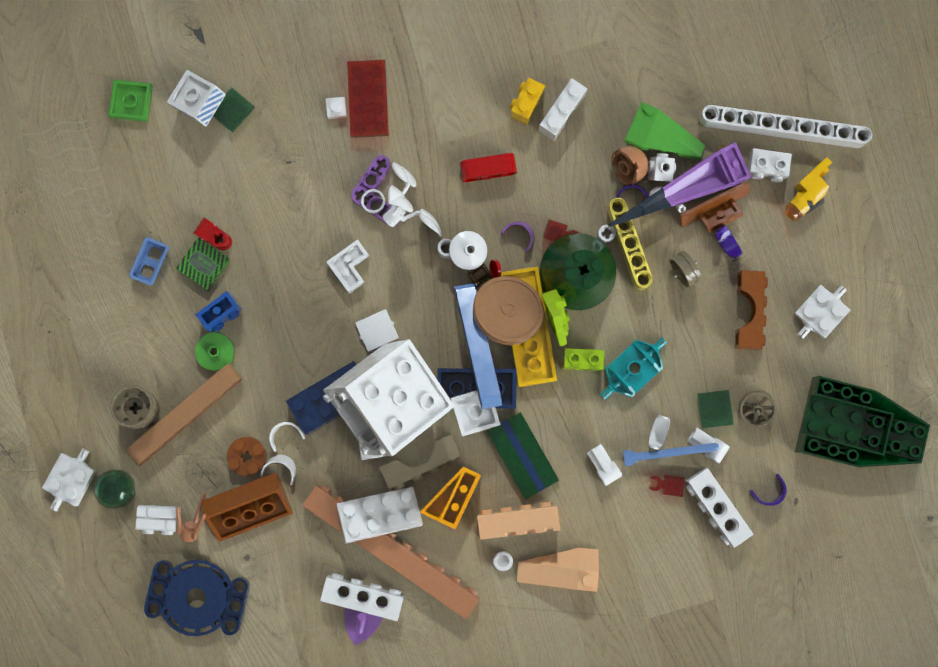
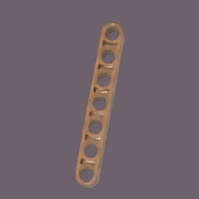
(184, 414)

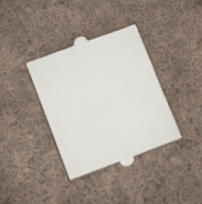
(377, 330)

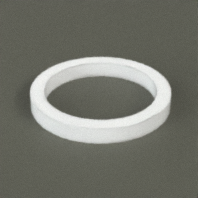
(373, 211)

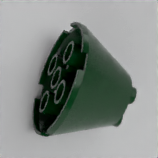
(561, 272)

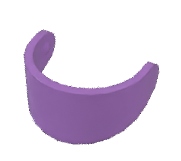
(528, 227)

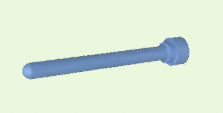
(632, 457)

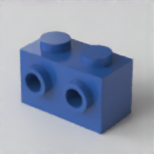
(218, 312)

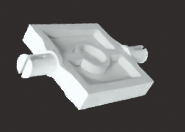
(822, 312)
(69, 479)

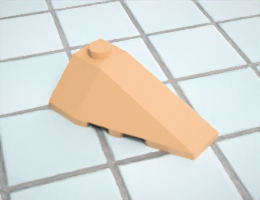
(566, 569)

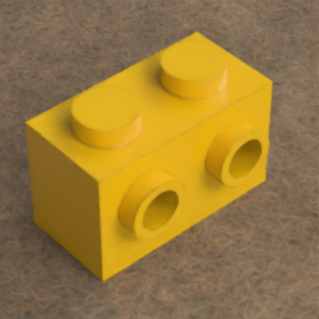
(527, 101)

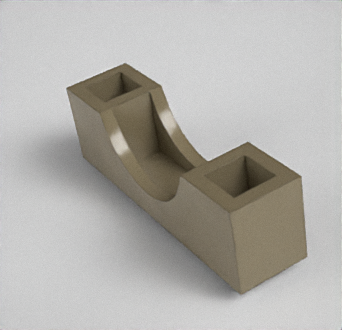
(397, 473)

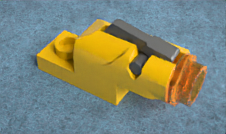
(810, 192)

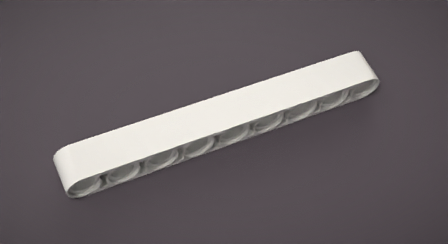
(794, 132)

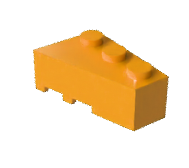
(453, 498)

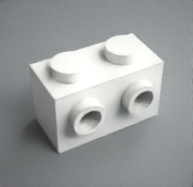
(769, 164)

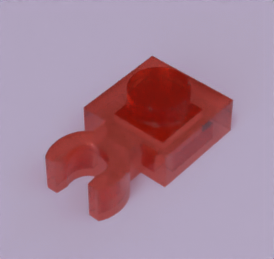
(556, 230)
(671, 485)

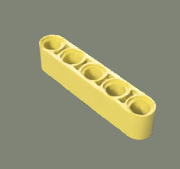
(628, 254)

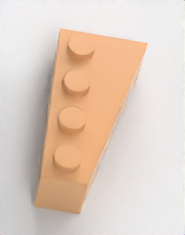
(518, 521)

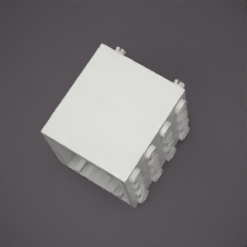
(389, 398)

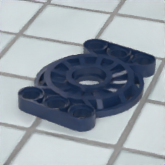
(211, 583)

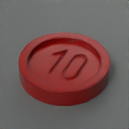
(495, 268)

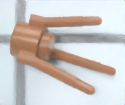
(189, 530)

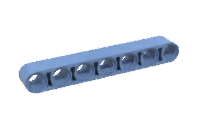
(478, 349)

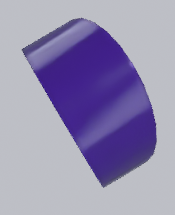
(633, 186)
(728, 242)
(779, 499)

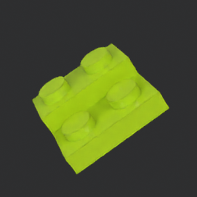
(556, 315)

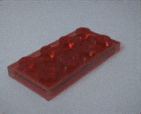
(368, 98)

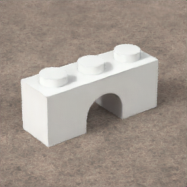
(562, 109)

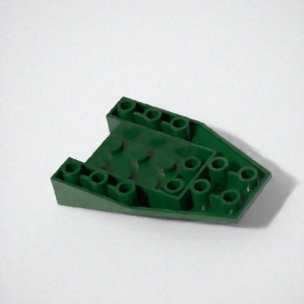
(859, 427)

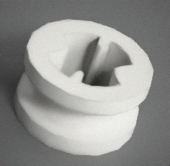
(611, 237)

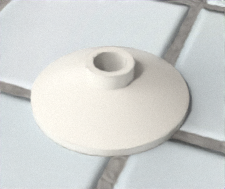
(460, 255)

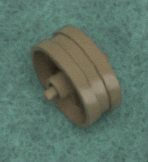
(685, 269)
(757, 408)

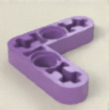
(362, 186)

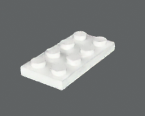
(379, 514)

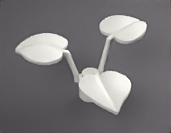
(400, 203)

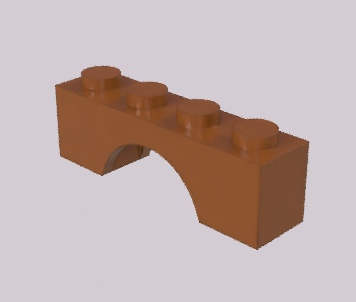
(752, 286)

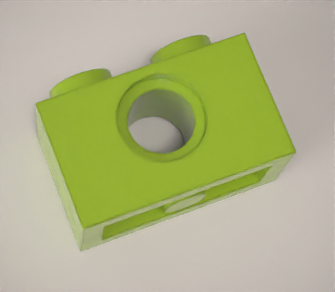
(583, 359)

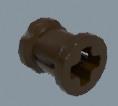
(479, 275)

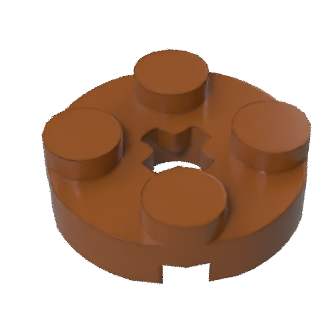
(253, 465)

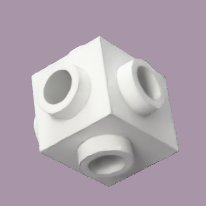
(661, 168)

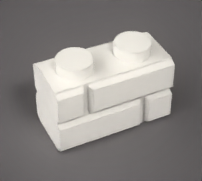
(156, 518)

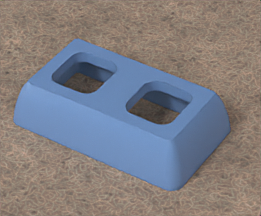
(143, 259)

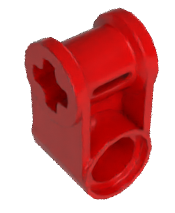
(211, 233)

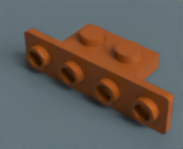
(717, 210)

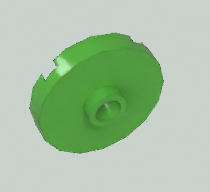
(224, 348)

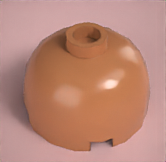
(630, 164)

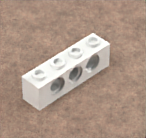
(740, 530)
(332, 595)

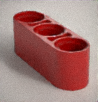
(488, 167)

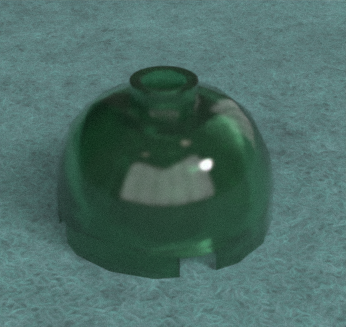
(114, 489)

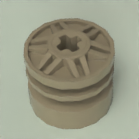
(125, 402)

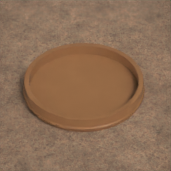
(508, 310)

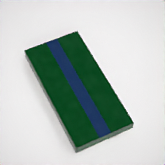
(523, 455)

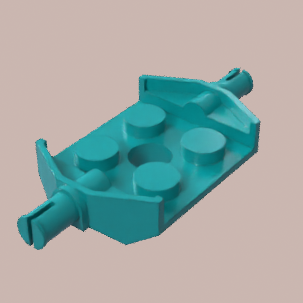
(618, 373)

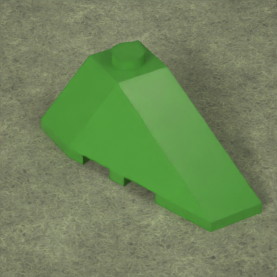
(658, 131)

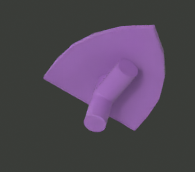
(361, 624)

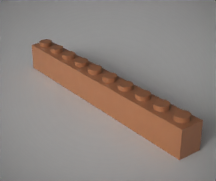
(400, 557)

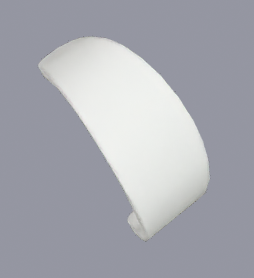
(276, 427)
(659, 432)
(287, 461)

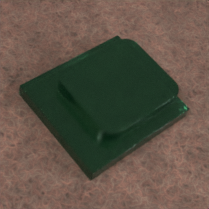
(233, 110)
(715, 409)

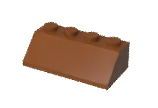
(246, 507)

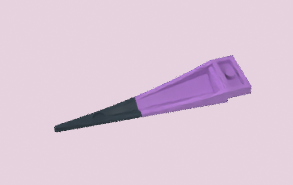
(714, 173)

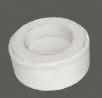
(502, 560)

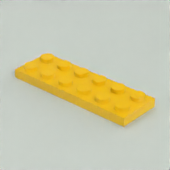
(534, 357)

